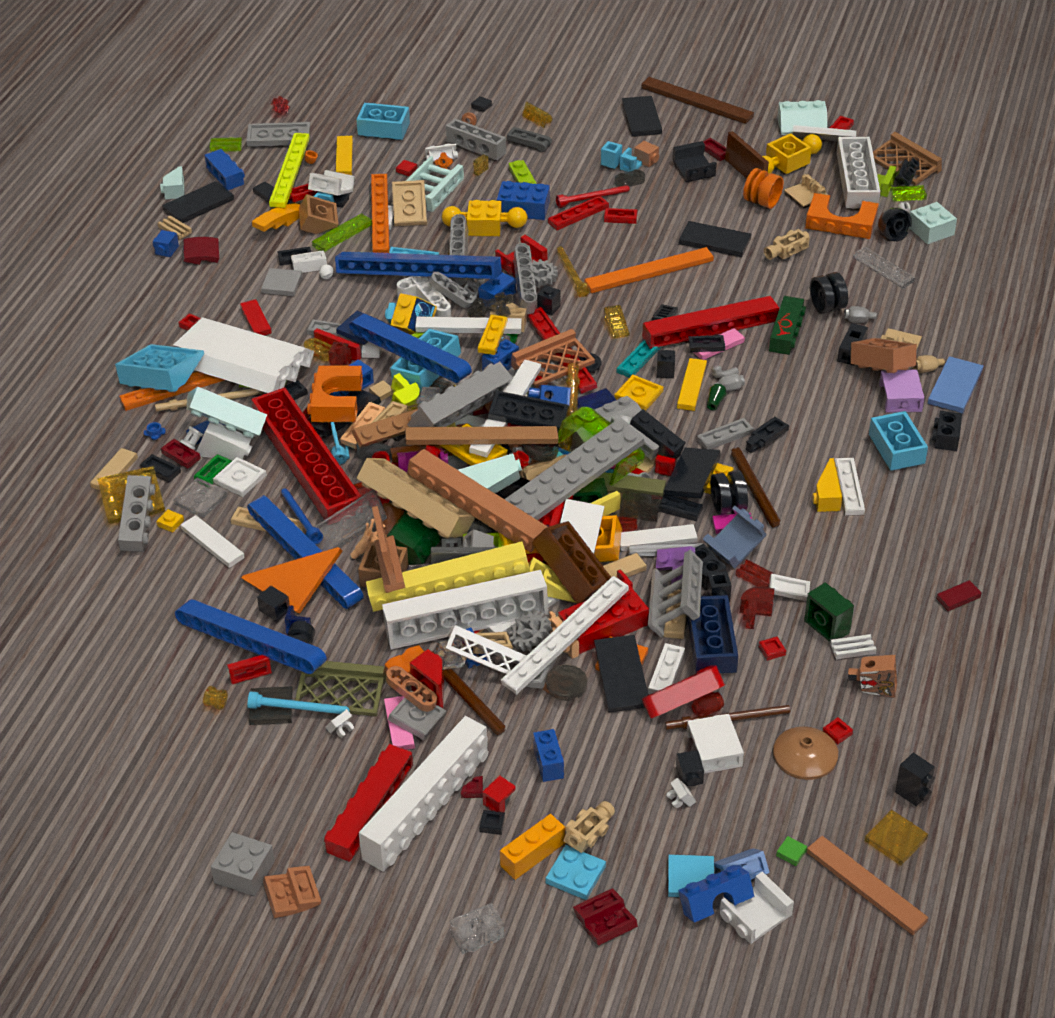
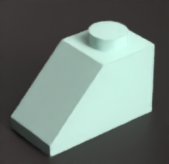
(173, 184)

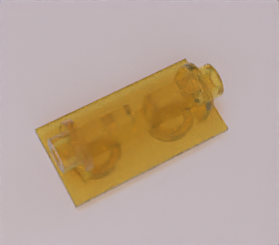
(536, 115)

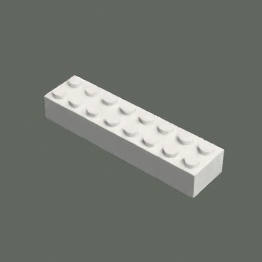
(469, 606)
(423, 794)

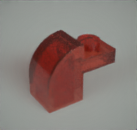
(756, 602)

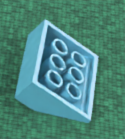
(158, 367)

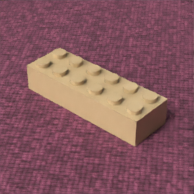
(415, 498)

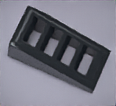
(664, 311)

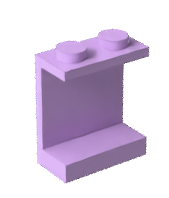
(902, 391)

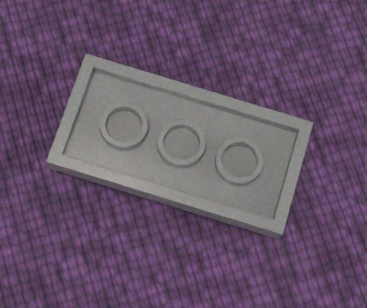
(275, 133)

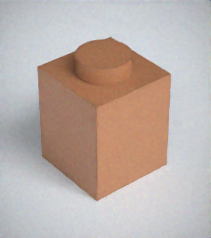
(646, 153)

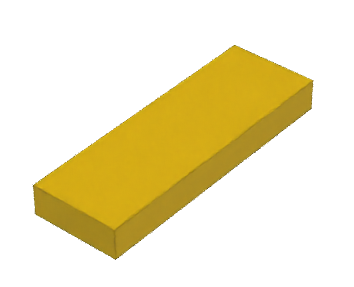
(492, 334)

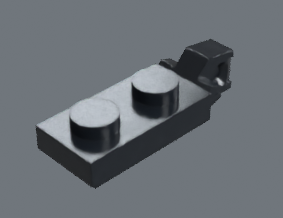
(766, 434)

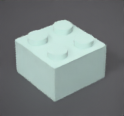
(932, 223)

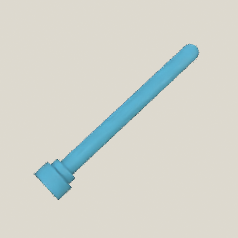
(256, 700)

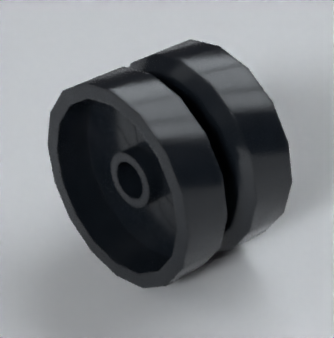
(828, 292)
(728, 491)

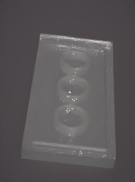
(349, 521)

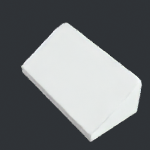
(309, 261)

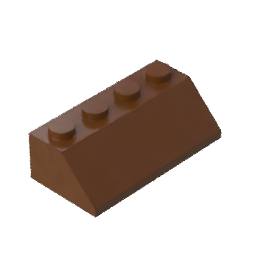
(571, 560)

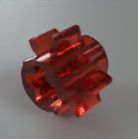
(280, 105)

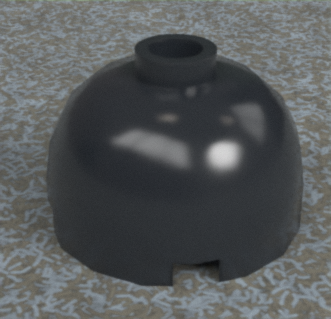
(894, 224)

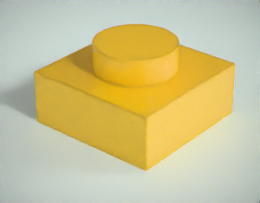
(170, 520)

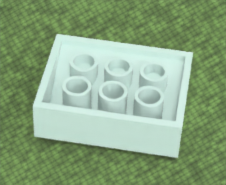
(223, 410)

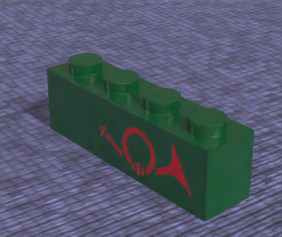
(787, 325)

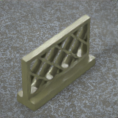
(346, 672)

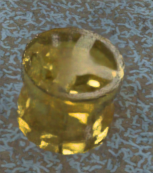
(215, 697)

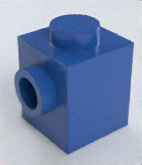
(165, 243)

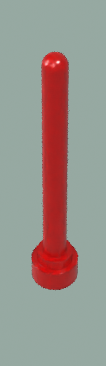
(562, 201)

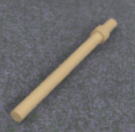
(174, 404)

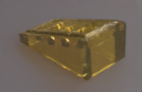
(615, 320)

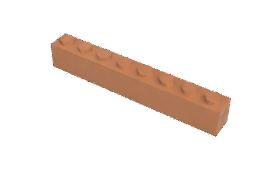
(475, 499)

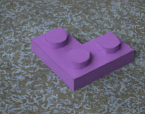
(671, 559)

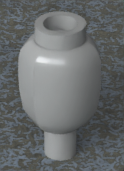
(858, 314)
(731, 382)

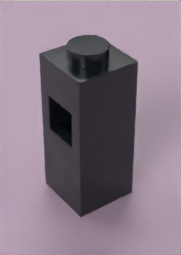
(854, 334)

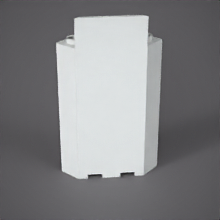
(245, 355)

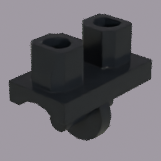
(907, 171)

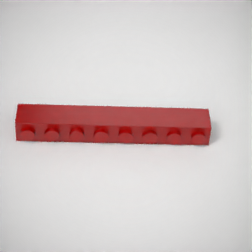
(710, 321)

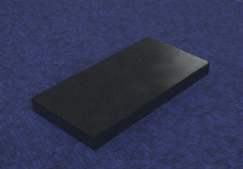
(641, 116)
(198, 202)
(715, 238)
(363, 399)
(526, 410)
(692, 472)
(621, 673)

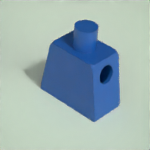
(557, 393)

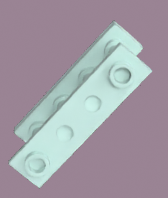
(445, 185)

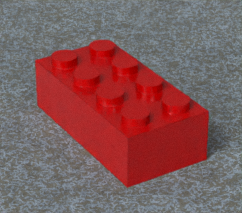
(620, 619)

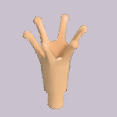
(368, 536)

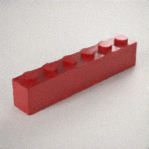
(371, 795)

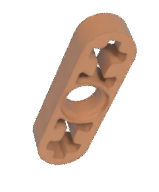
(408, 680)

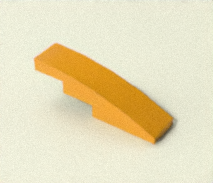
(277, 217)

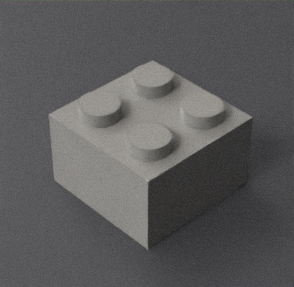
(242, 864)

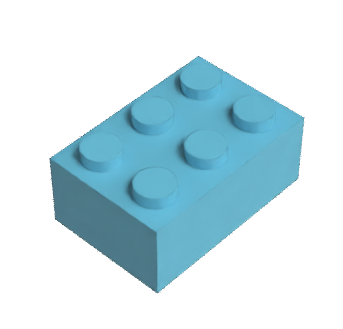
(383, 121)
(898, 440)

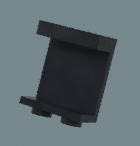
(692, 162)

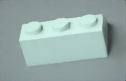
(801, 114)

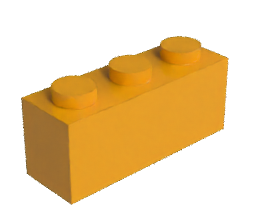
(532, 846)

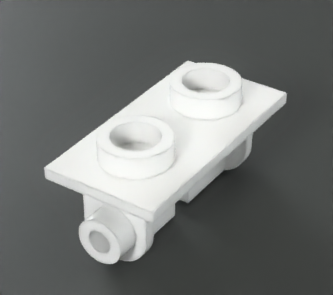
(435, 151)

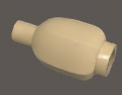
(927, 363)

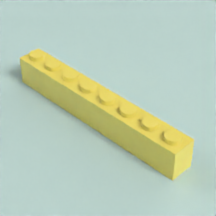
(452, 574)

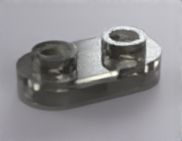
(630, 178)

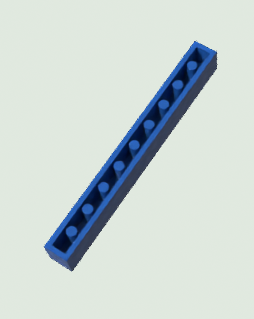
(418, 264)

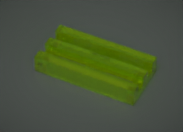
(226, 144)
(909, 193)

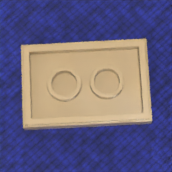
(409, 203)

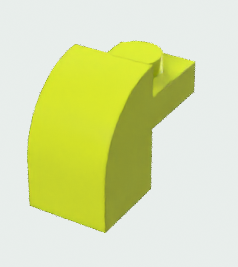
(403, 391)

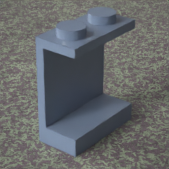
(737, 538)

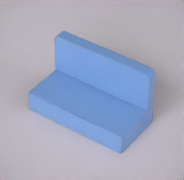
(751, 860)

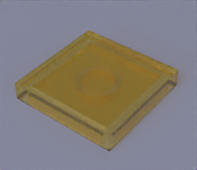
(896, 837)

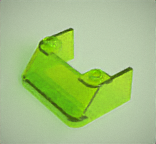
(594, 423)

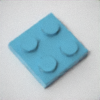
(575, 872)

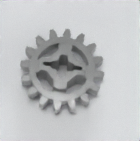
(544, 273)
(530, 630)

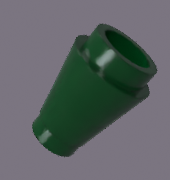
(716, 395)

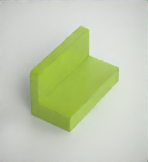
(886, 181)

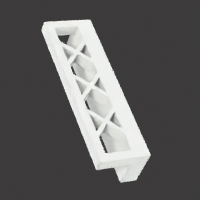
(487, 646)

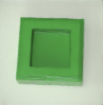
(791, 851)

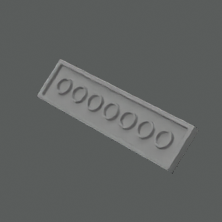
(576, 470)

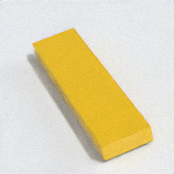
(344, 154)
(692, 384)

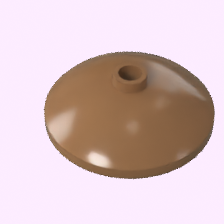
(805, 753)

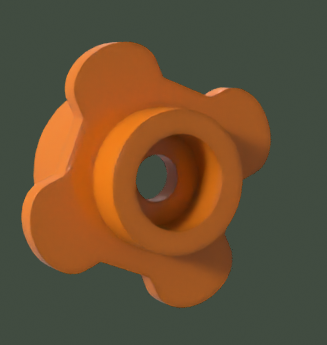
(443, 157)

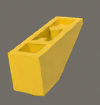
(828, 492)

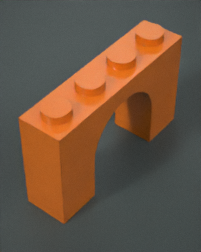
(859, 225)
(335, 408)

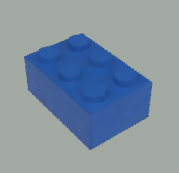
(530, 197)

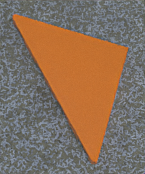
(297, 577)

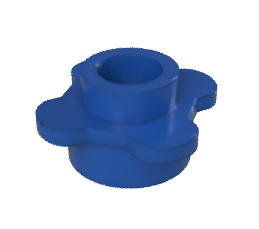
(154, 430)

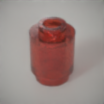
(707, 704)

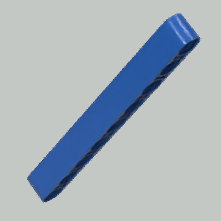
(410, 348)
(300, 546)
(251, 636)

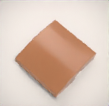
(291, 891)

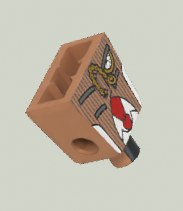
(876, 675)

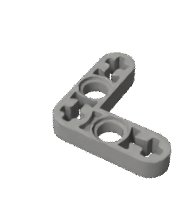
(438, 279)

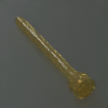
(581, 287)

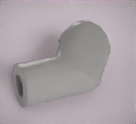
(719, 373)

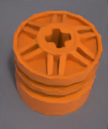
(763, 188)

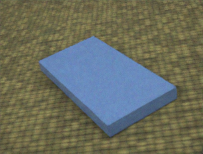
(955, 384)

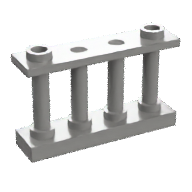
(689, 597)

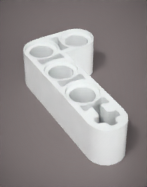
(420, 287)

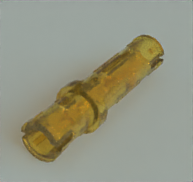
(573, 382)

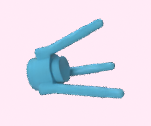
(340, 453)

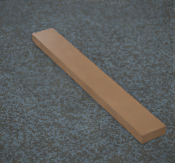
(481, 435)

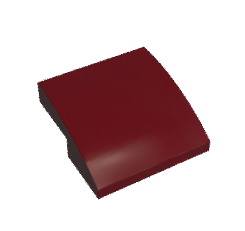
(200, 249)
(605, 916)

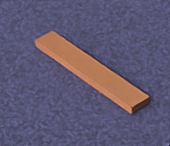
(867, 885)

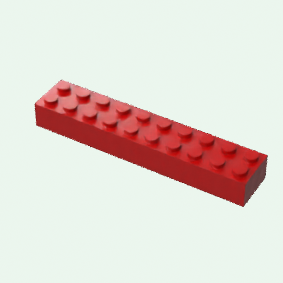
(305, 453)

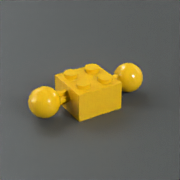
(791, 153)
(485, 217)

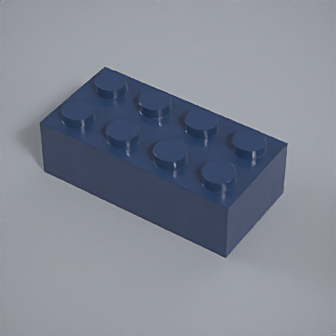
(714, 635)

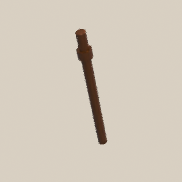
(748, 714)

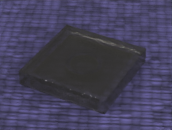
(269, 714)

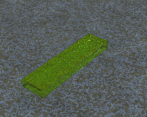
(342, 232)

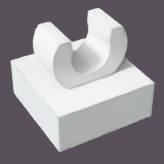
(339, 722)
(682, 793)

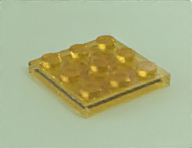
(113, 493)

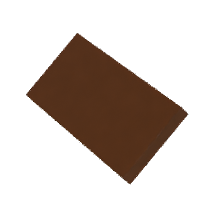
(743, 156)

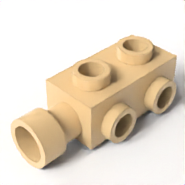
(788, 245)
(588, 826)

